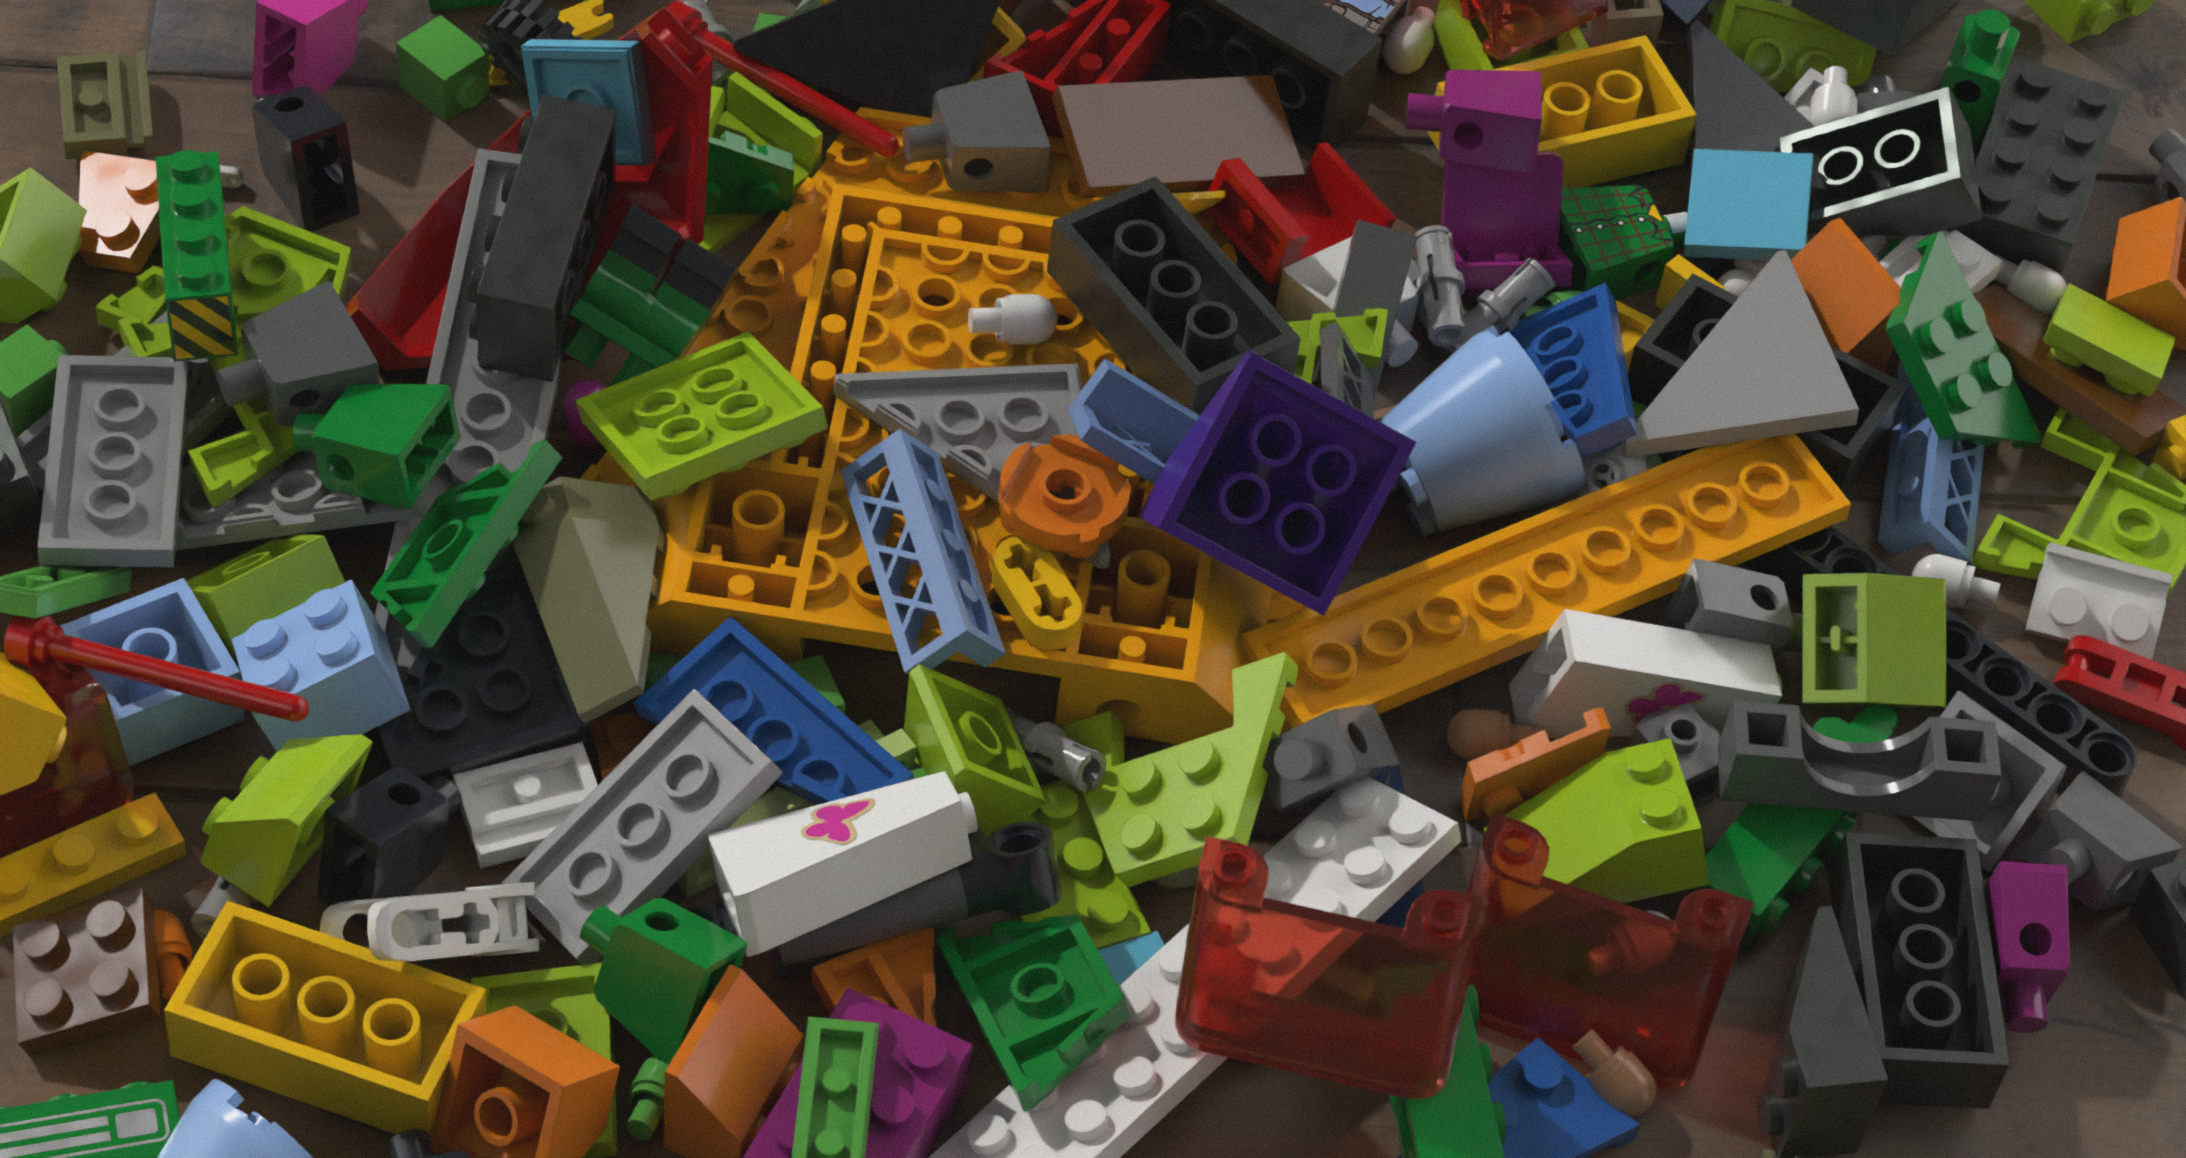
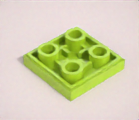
(2109, 341)

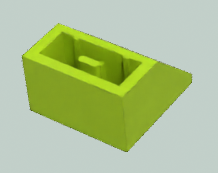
(1874, 641)

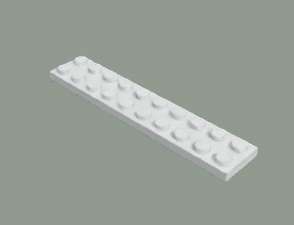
(1342, 859)

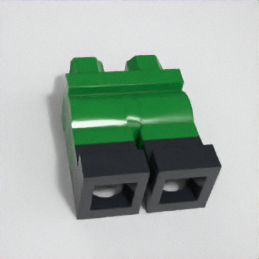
(626, 310)

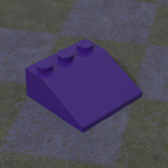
(1279, 481)

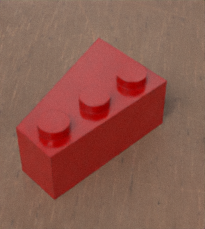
(1093, 46)

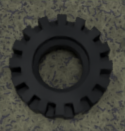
(513, 26)

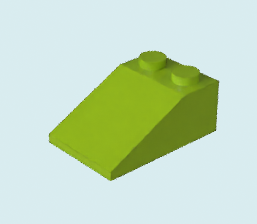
(1621, 825)

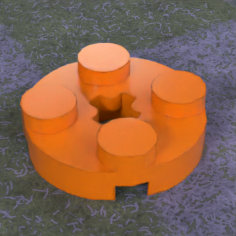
(1056, 523)

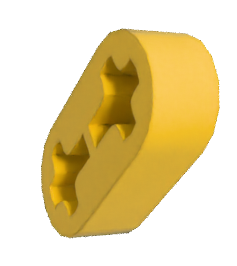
(1025, 598)

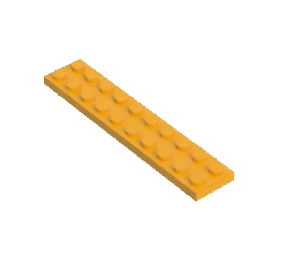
(1512, 585)

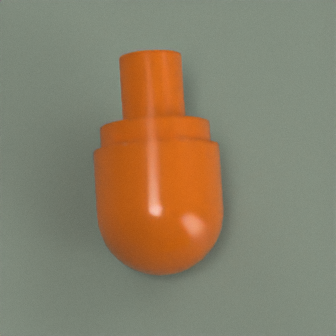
(173, 951)

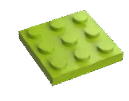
(701, 416)

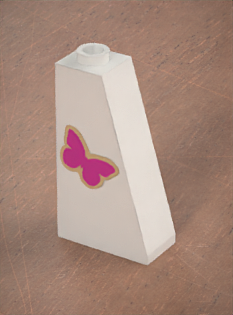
(1634, 672)
(838, 857)

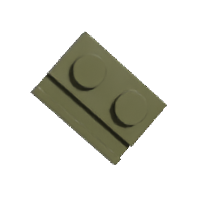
(105, 104)

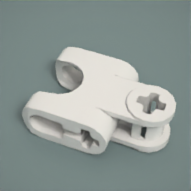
(441, 924)

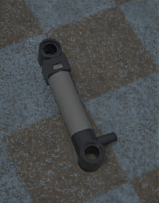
(1007, 872)

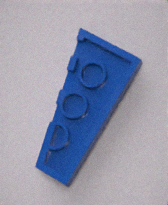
(1584, 366)
(780, 713)
(1554, 1109)

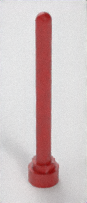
(785, 86)
(41, 642)

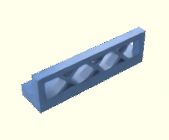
(1130, 420)
(1922, 488)
(941, 550)

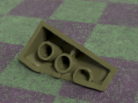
(592, 577)

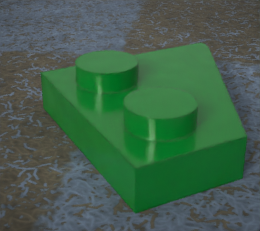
(747, 177)

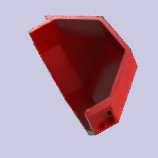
(406, 294)

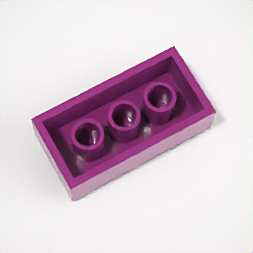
(914, 1089)

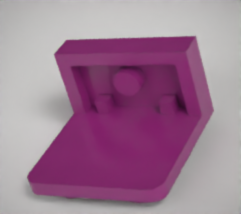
(1504, 220)

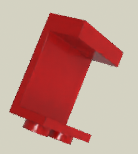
(1293, 222)

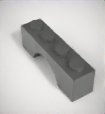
(1933, 771)

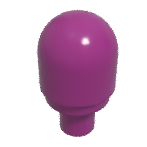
(586, 441)

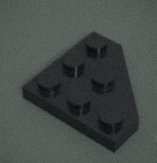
(483, 688)

